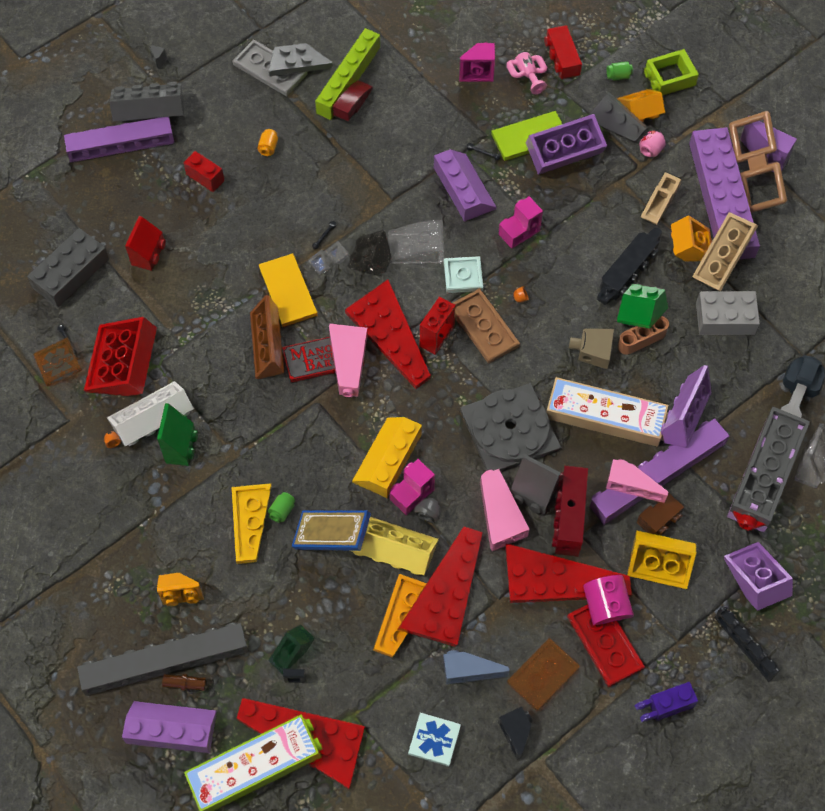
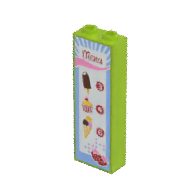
(253, 764)

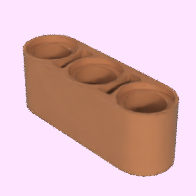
(637, 341)

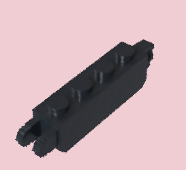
(628, 265)

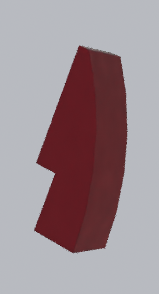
(351, 100)

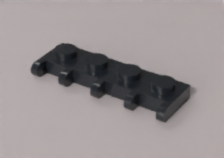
(745, 642)

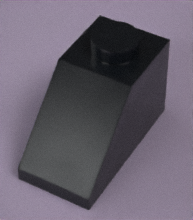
(516, 729)

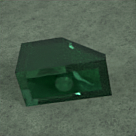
(291, 648)

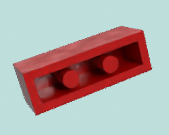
(563, 52)

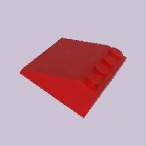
(121, 357)

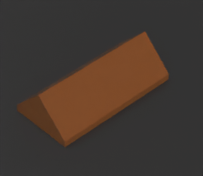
(266, 339)

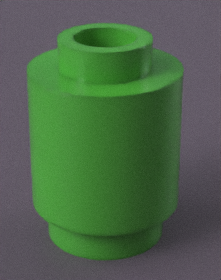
(619, 71)
(281, 507)

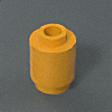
(267, 142)

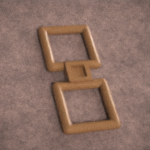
(758, 160)

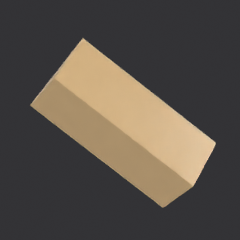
(724, 251)

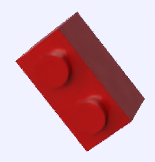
(204, 171)

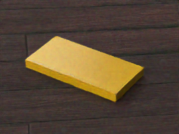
(288, 290)

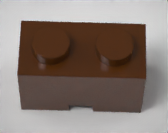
(658, 518)

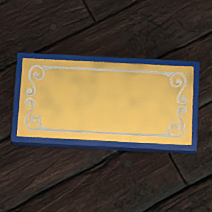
(331, 530)

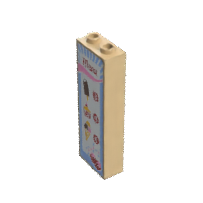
(607, 411)

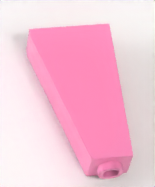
(348, 352)
(502, 514)

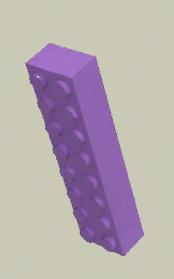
(721, 181)

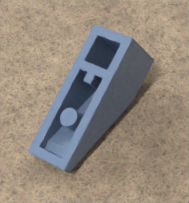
(466, 667)

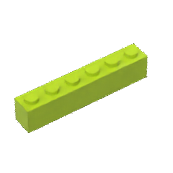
(348, 71)

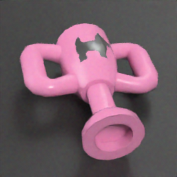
(527, 68)

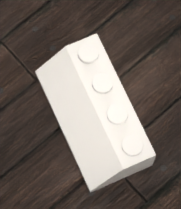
(146, 414)

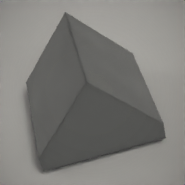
(158, 55)

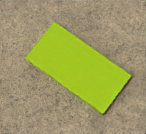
(512, 138)

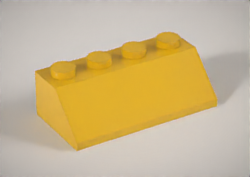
(388, 455)

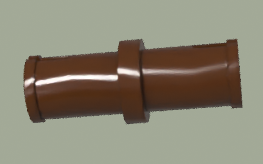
(184, 682)

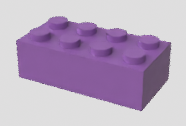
(566, 144)

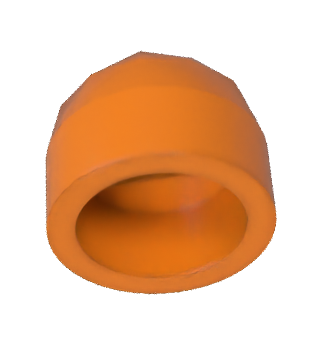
(520, 295)
(112, 440)

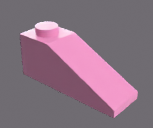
(631, 480)

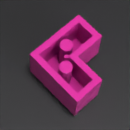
(523, 224)
(415, 487)

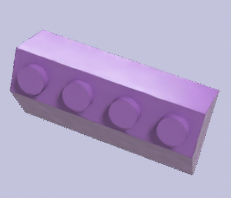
(463, 184)
(687, 408)
(169, 727)

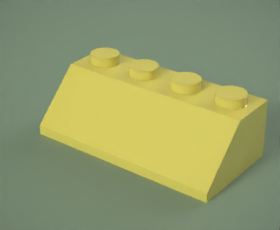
(398, 546)

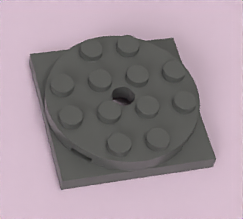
(505, 447)

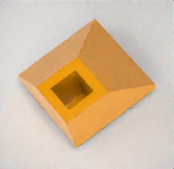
(177, 589)

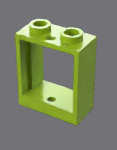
(685, 65)

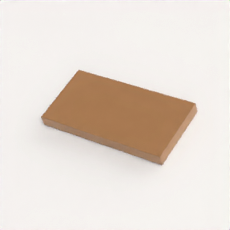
(484, 326)

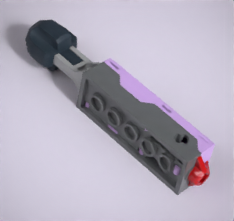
(776, 448)

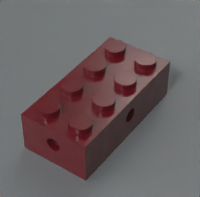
(570, 511)

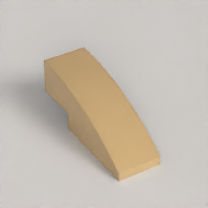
(661, 198)

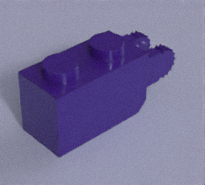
(668, 702)

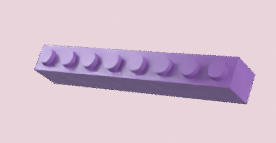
(663, 469)

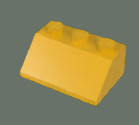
(662, 559)

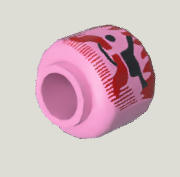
(652, 144)

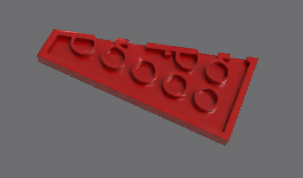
(390, 332)
(545, 577)
(443, 600)
(338, 738)

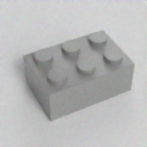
(727, 313)

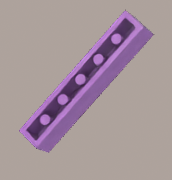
(118, 139)

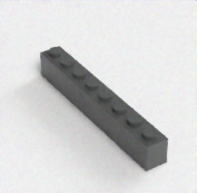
(162, 659)

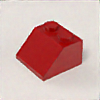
(145, 244)

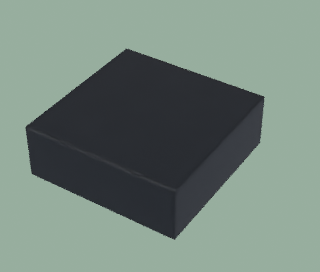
(294, 675)

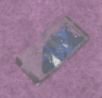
(325, 260)

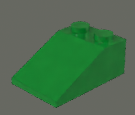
(176, 437)

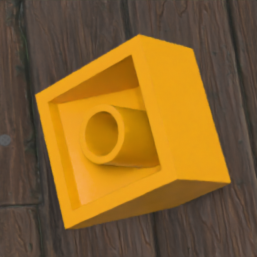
(644, 104)
(690, 239)

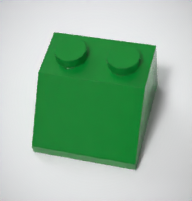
(642, 306)

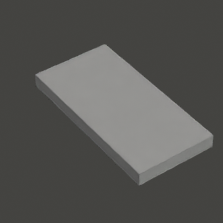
(256, 62)

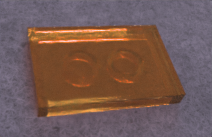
(543, 674)

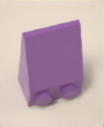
(755, 138)
(759, 576)

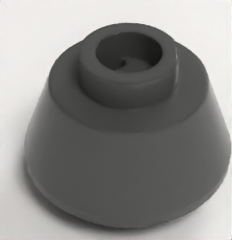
(428, 510)

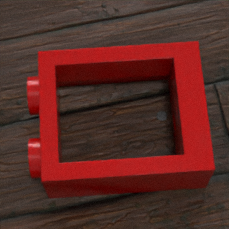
(437, 322)

